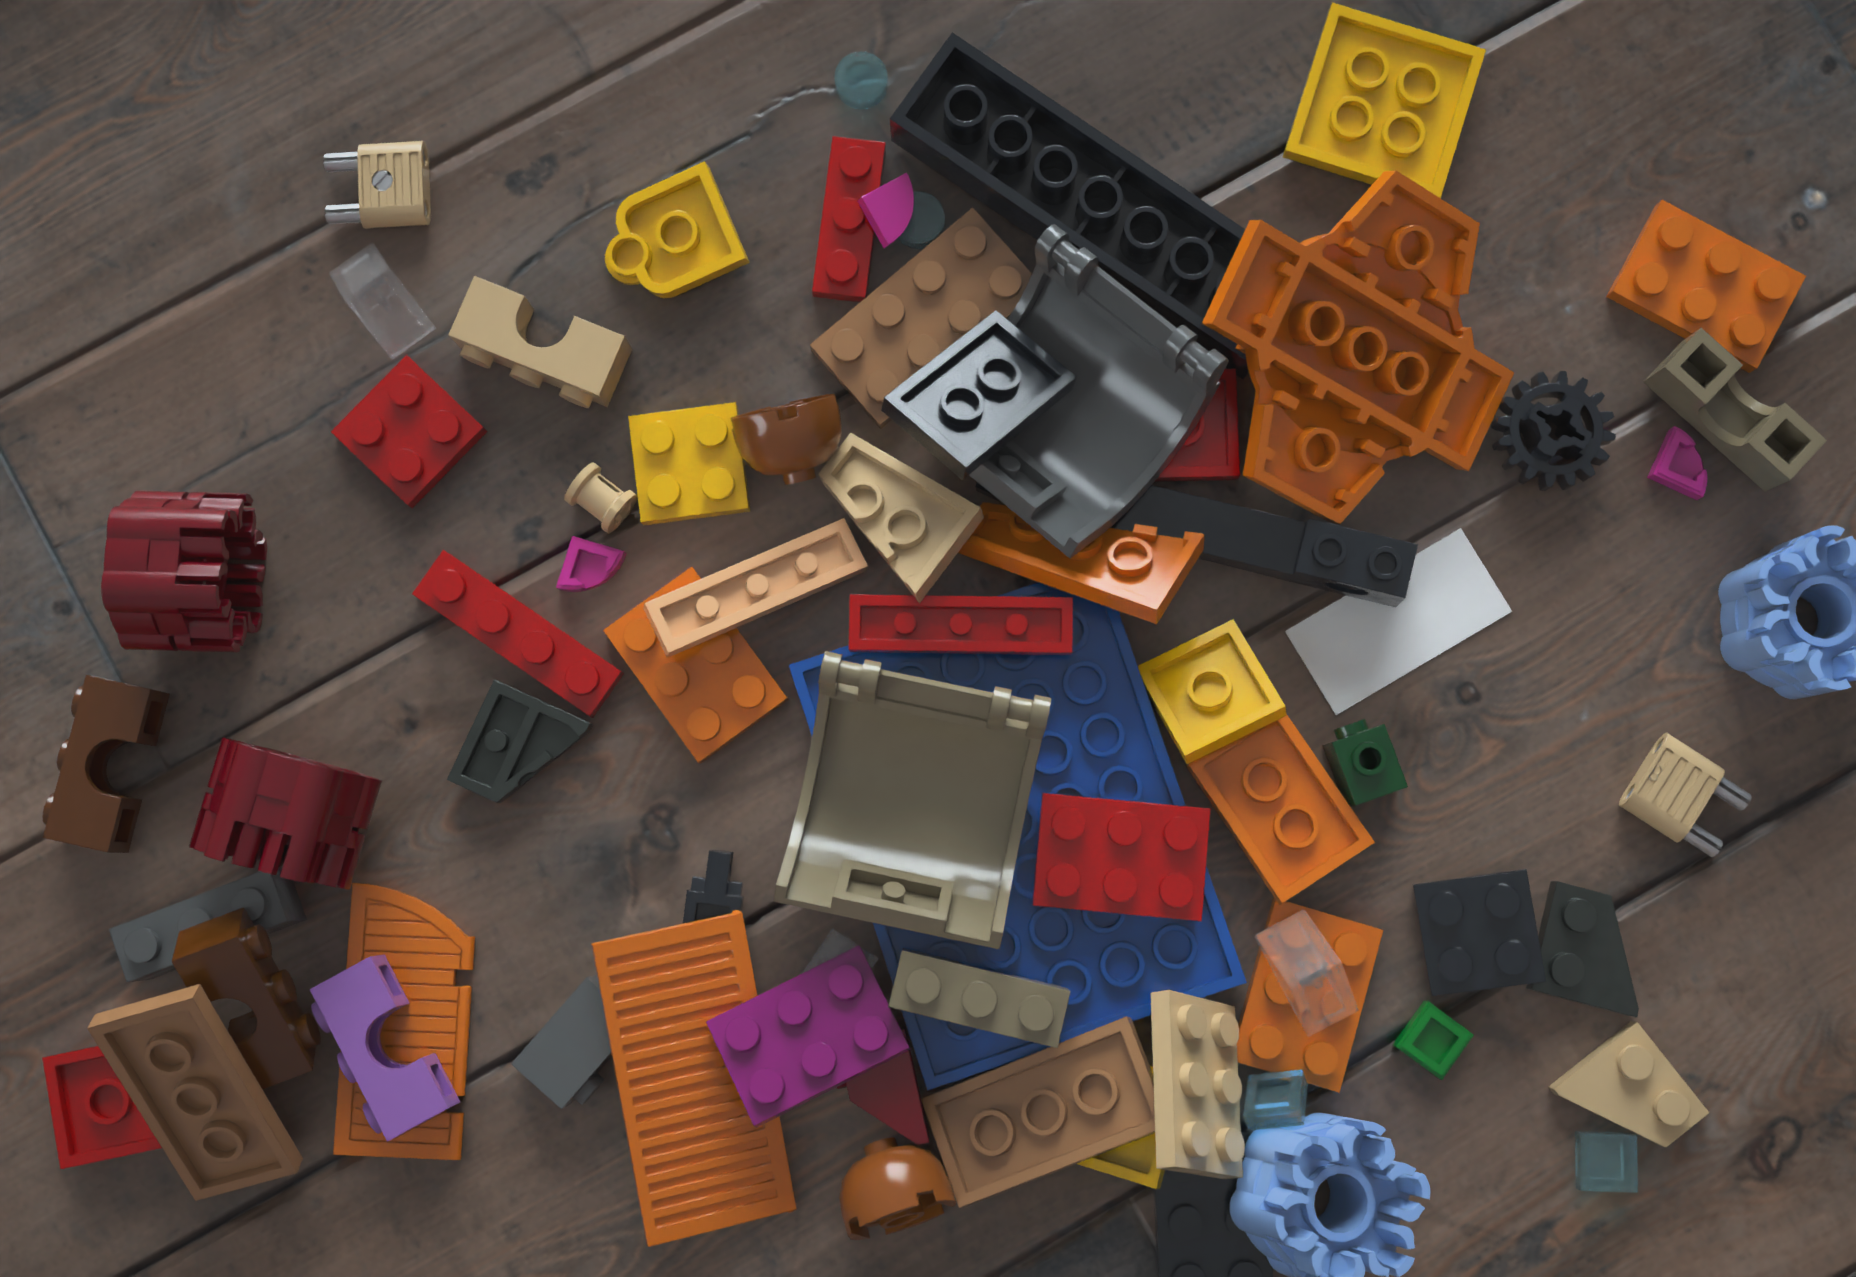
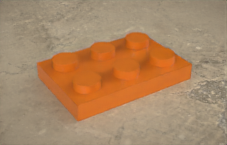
(1702, 278)
(703, 691)
(1281, 807)
(1268, 1026)

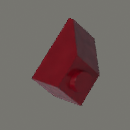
(892, 1096)

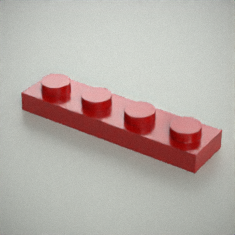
(961, 624)
(518, 633)

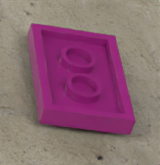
(807, 1036)

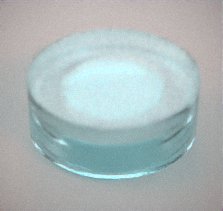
(861, 80)
(925, 223)

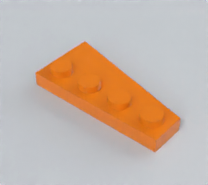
(1119, 569)

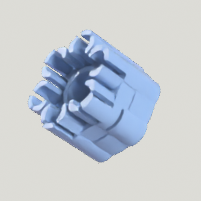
(1762, 621)
(1364, 1204)

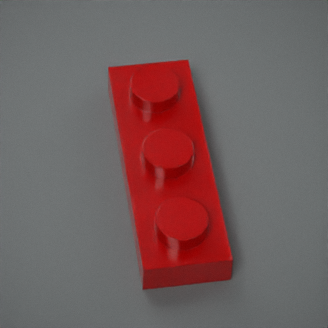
(845, 232)

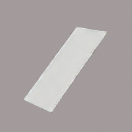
(1366, 645)

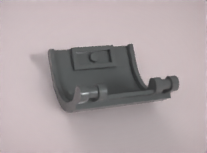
(1129, 409)

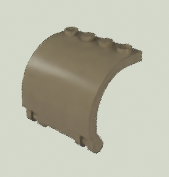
(912, 802)

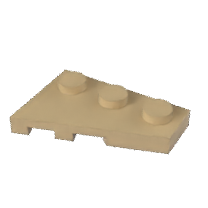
(900, 511)

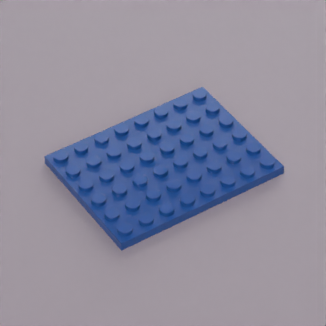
(1095, 745)

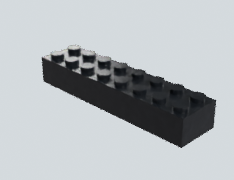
(1054, 168)

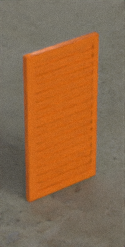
(684, 1122)

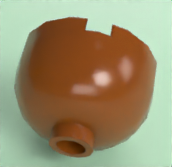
(790, 437)
(893, 1189)

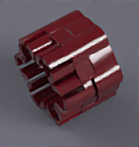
(172, 570)
(286, 803)

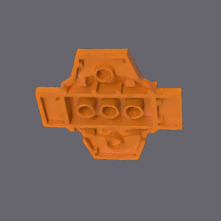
(1358, 346)

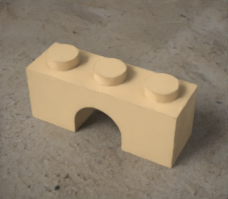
(582, 364)

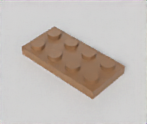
(922, 311)
(196, 1092)
(1043, 1112)

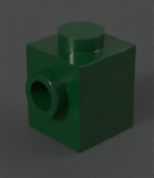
(1364, 763)

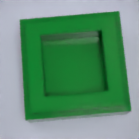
(1433, 1040)

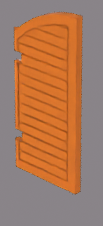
(424, 955)

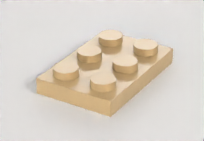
(1196, 1086)

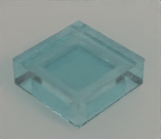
(1275, 1100)
(1606, 1161)

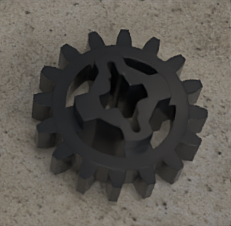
(1572, 436)

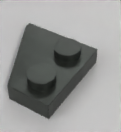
(513, 742)
(1584, 950)

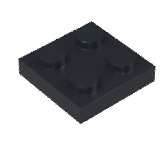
(1479, 932)

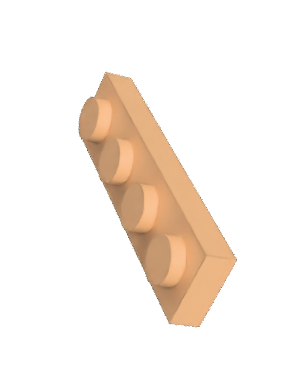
(755, 587)

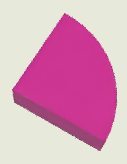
(889, 208)
(1680, 465)
(588, 565)

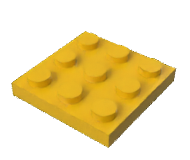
(1383, 100)

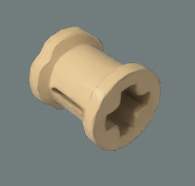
(600, 497)

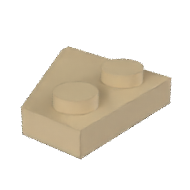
(1633, 1087)

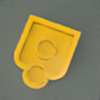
(675, 235)

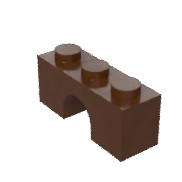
(84, 804)
(236, 963)

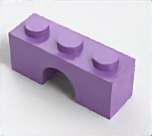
(354, 1010)

